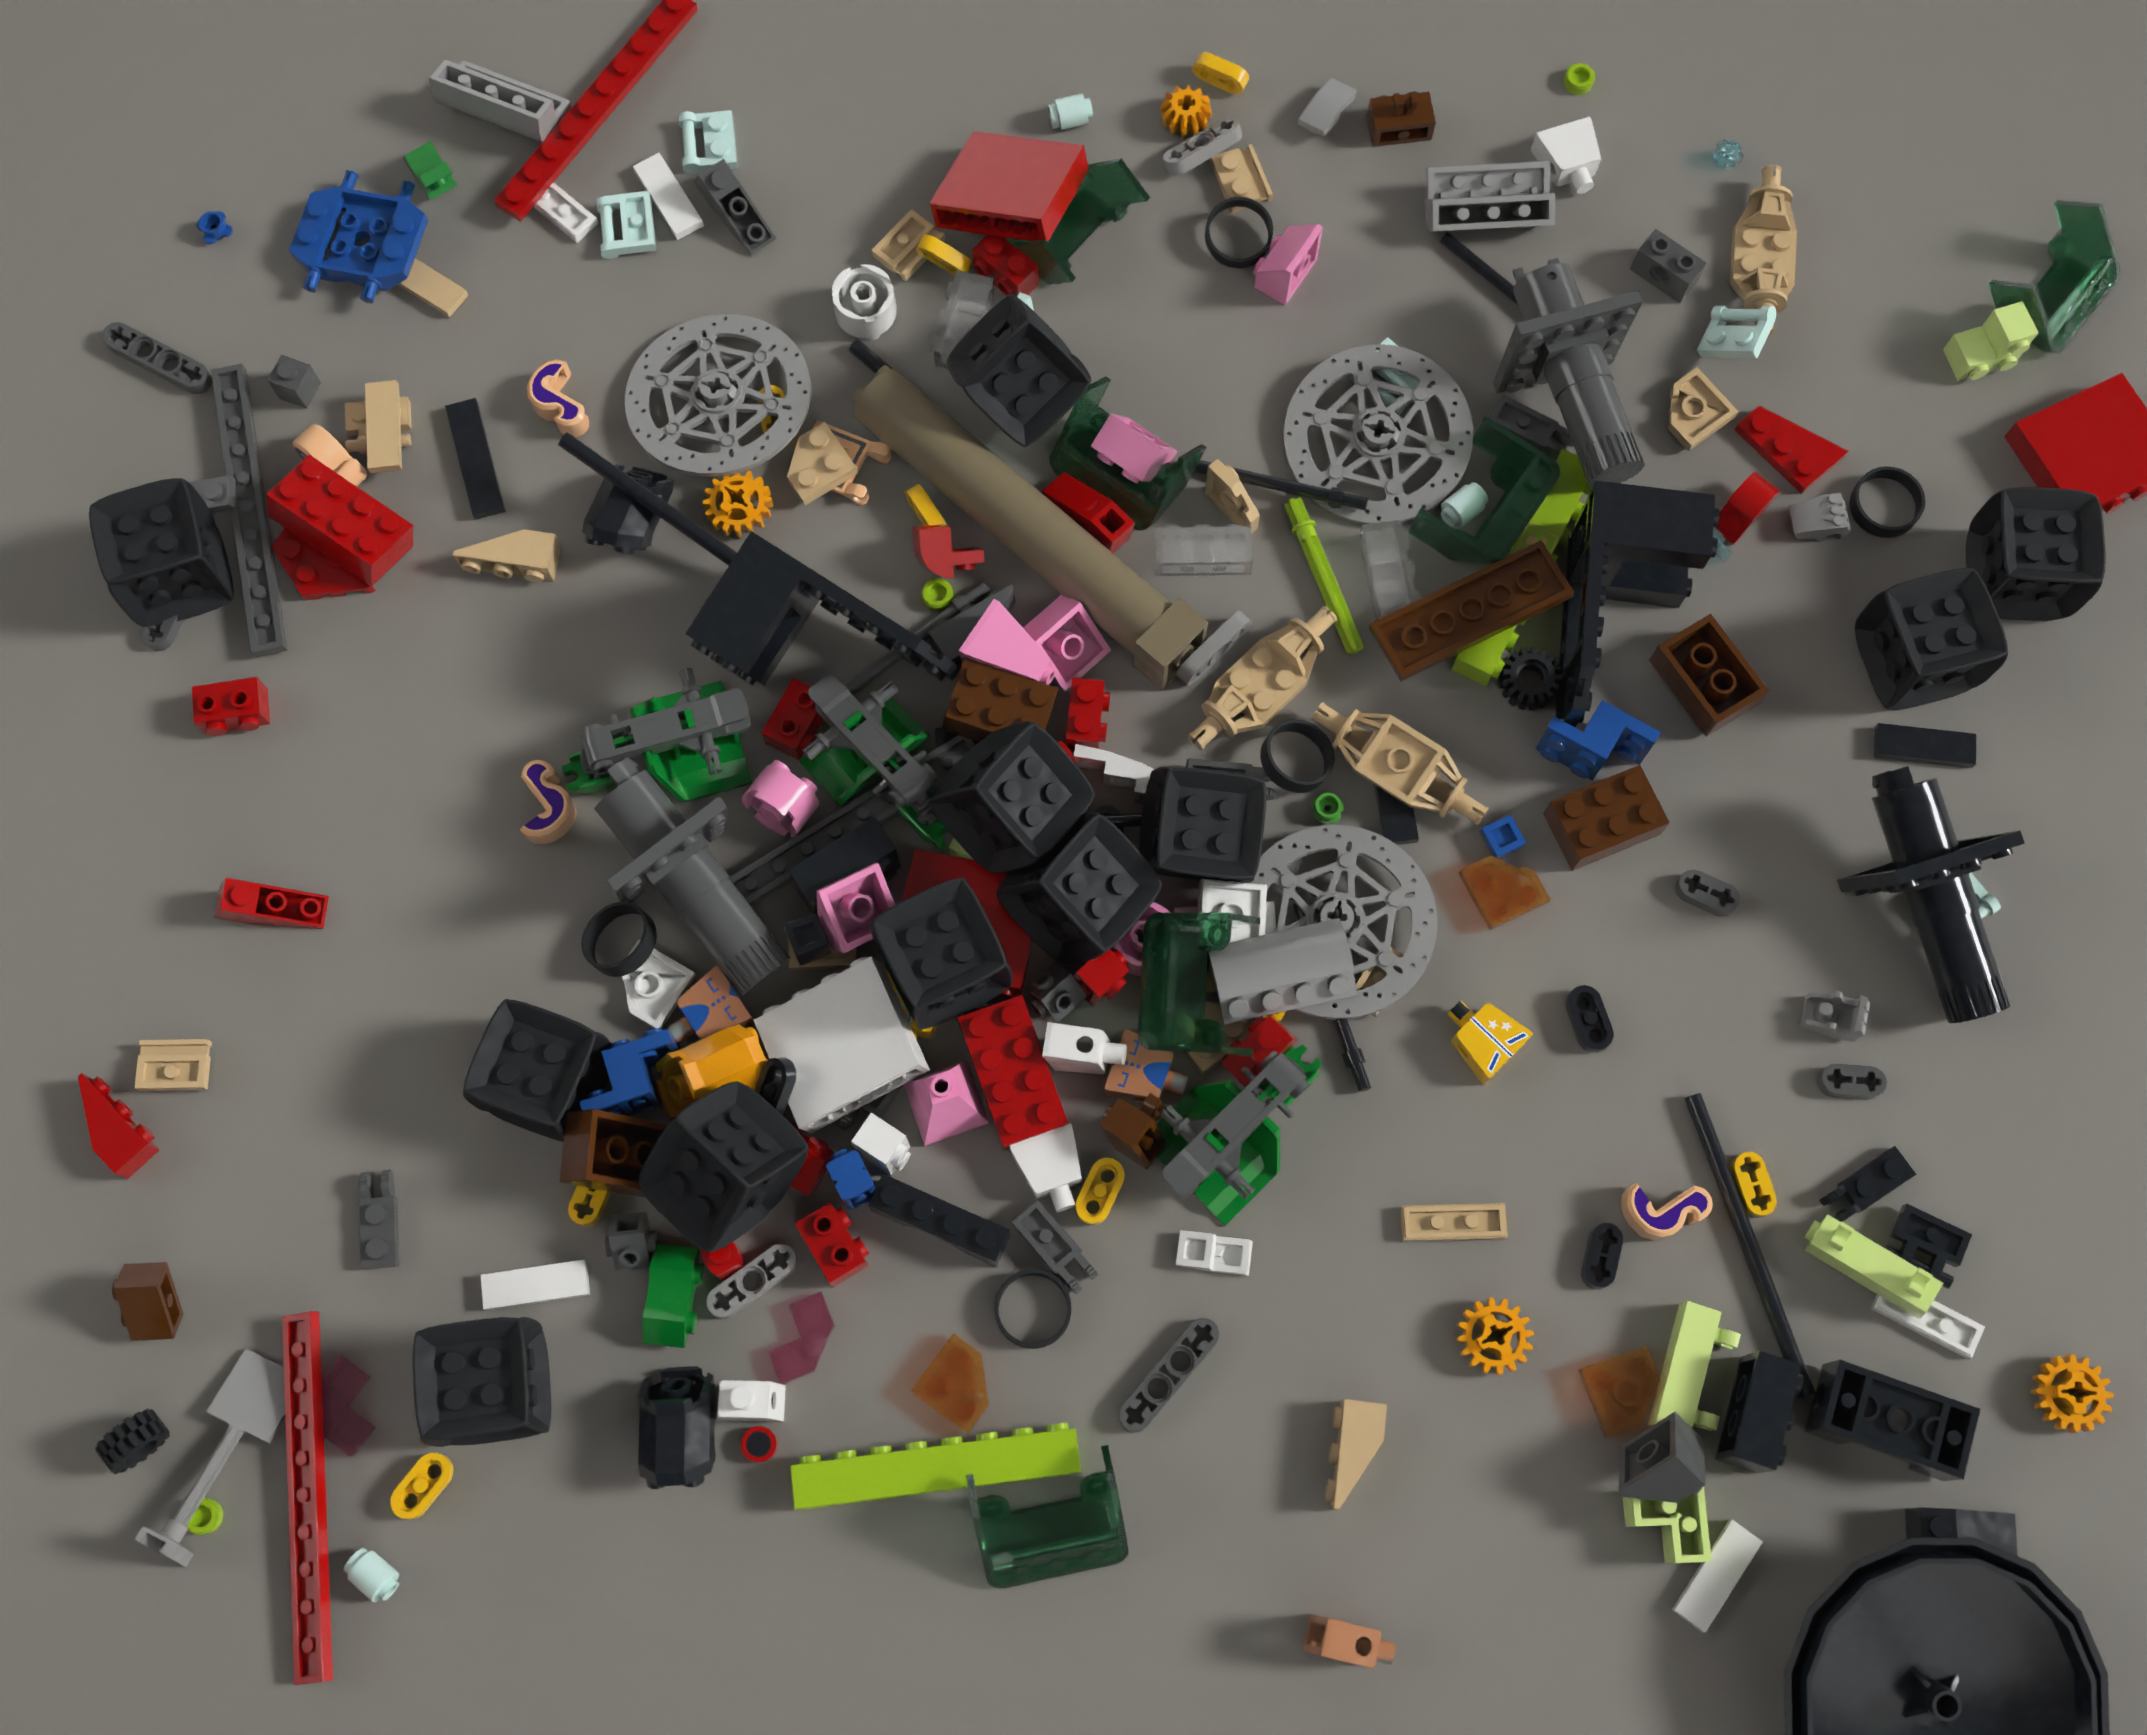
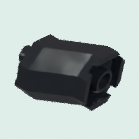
(621, 519)
(676, 1427)

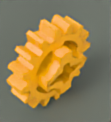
(738, 516)
(1500, 1349)
(2077, 1378)

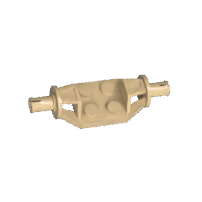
(1765, 246)
(1263, 679)
(1400, 762)

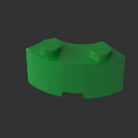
(671, 1296)

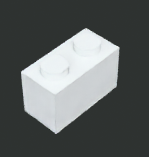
(882, 1144)

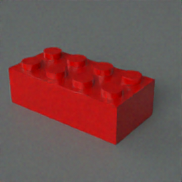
(340, 520)
(1012, 1071)

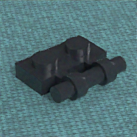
(1932, 1236)

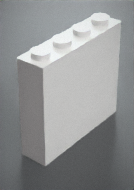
(844, 1042)

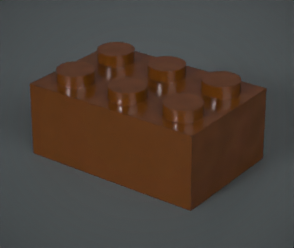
(1708, 675)
(994, 699)
(1606, 817)
(607, 1150)

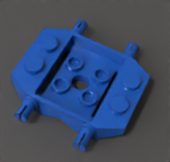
(389, 222)

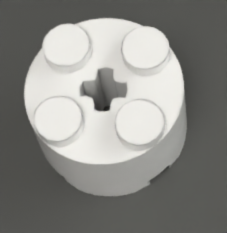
(864, 301)

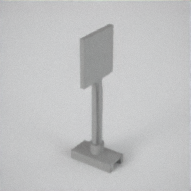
(251, 1404)

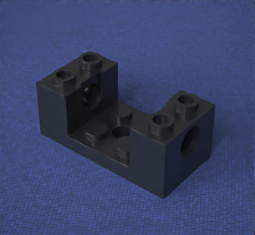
(1858, 1406)

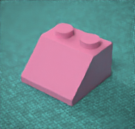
(1288, 261)
(1131, 448)
(1068, 639)
(850, 906)

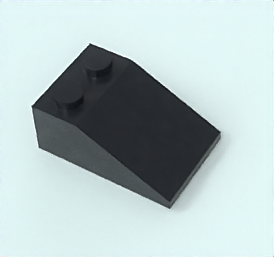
(1990, 1527)

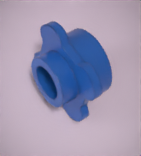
(209, 221)

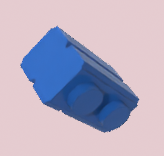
(851, 1178)

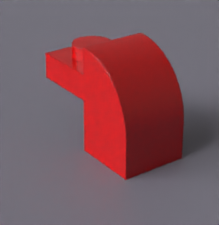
(1746, 506)
(935, 551)

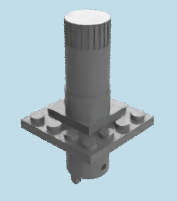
(1572, 352)
(677, 863)

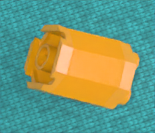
(707, 1065)

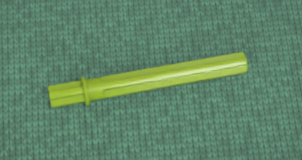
(1304, 530)

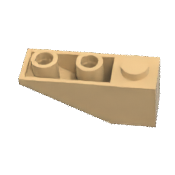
(516, 554)
(1358, 1439)

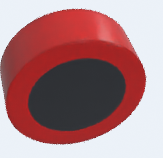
(759, 1444)

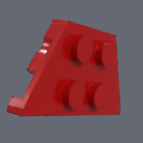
(313, 571)

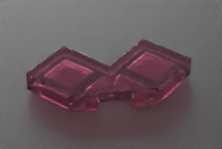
(803, 1354)
(341, 1423)

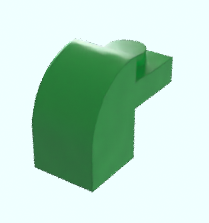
(430, 170)

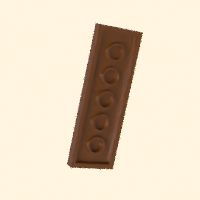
(1471, 610)

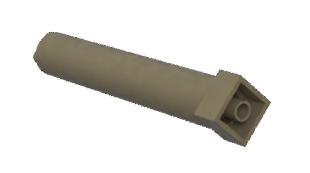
(1031, 526)

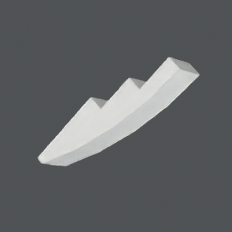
(1117, 769)

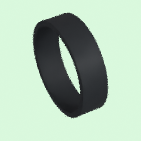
(1238, 202)
(1903, 478)
(1313, 733)
(600, 921)
(1023, 1273)

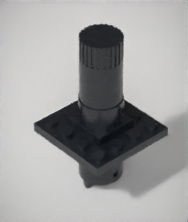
(1937, 887)

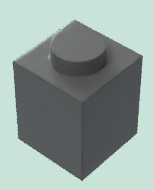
(294, 381)

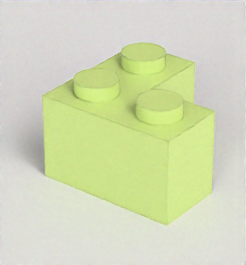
(1993, 345)
(1682, 1525)

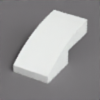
(1214, 1253)

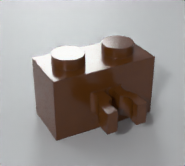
(1400, 118)
(1135, 1130)
(148, 1301)

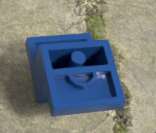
(1605, 731)
(631, 1074)

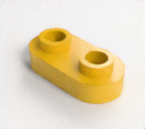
(1099, 1191)
(422, 1485)

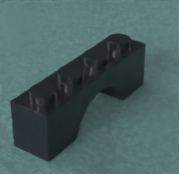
(940, 1219)

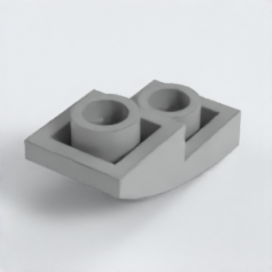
(1326, 106)

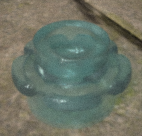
(1728, 153)

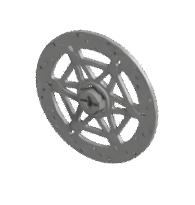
(718, 395)
(1380, 419)
(1399, 867)

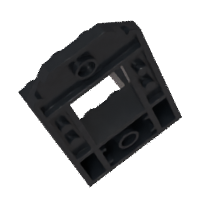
(1632, 549)
(766, 603)

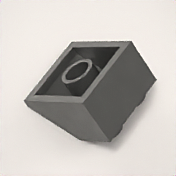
(1663, 1462)

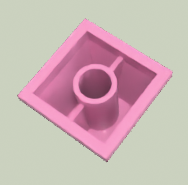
(1007, 646)
(945, 1102)

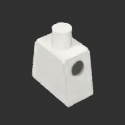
(1571, 153)
(1069, 1049)
(1050, 1165)
(750, 1401)

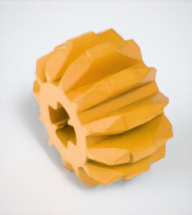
(1185, 111)

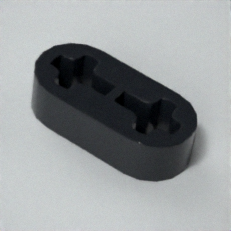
(1610, 1257)

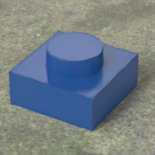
(1503, 837)

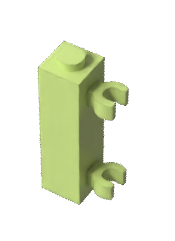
(1872, 1266)
(1687, 1364)

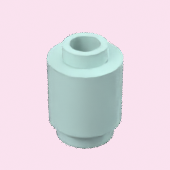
(1070, 112)
(1464, 505)
(371, 1575)

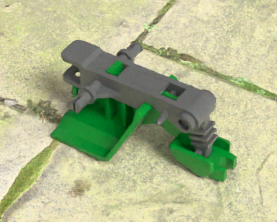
(684, 738)
(867, 743)
(1222, 1136)

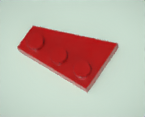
(1789, 447)

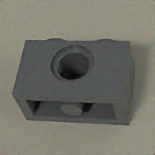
(1667, 265)

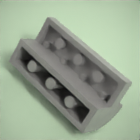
(498, 99)
(1489, 196)
(1283, 971)

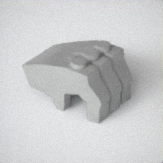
(1820, 517)
(1835, 1015)

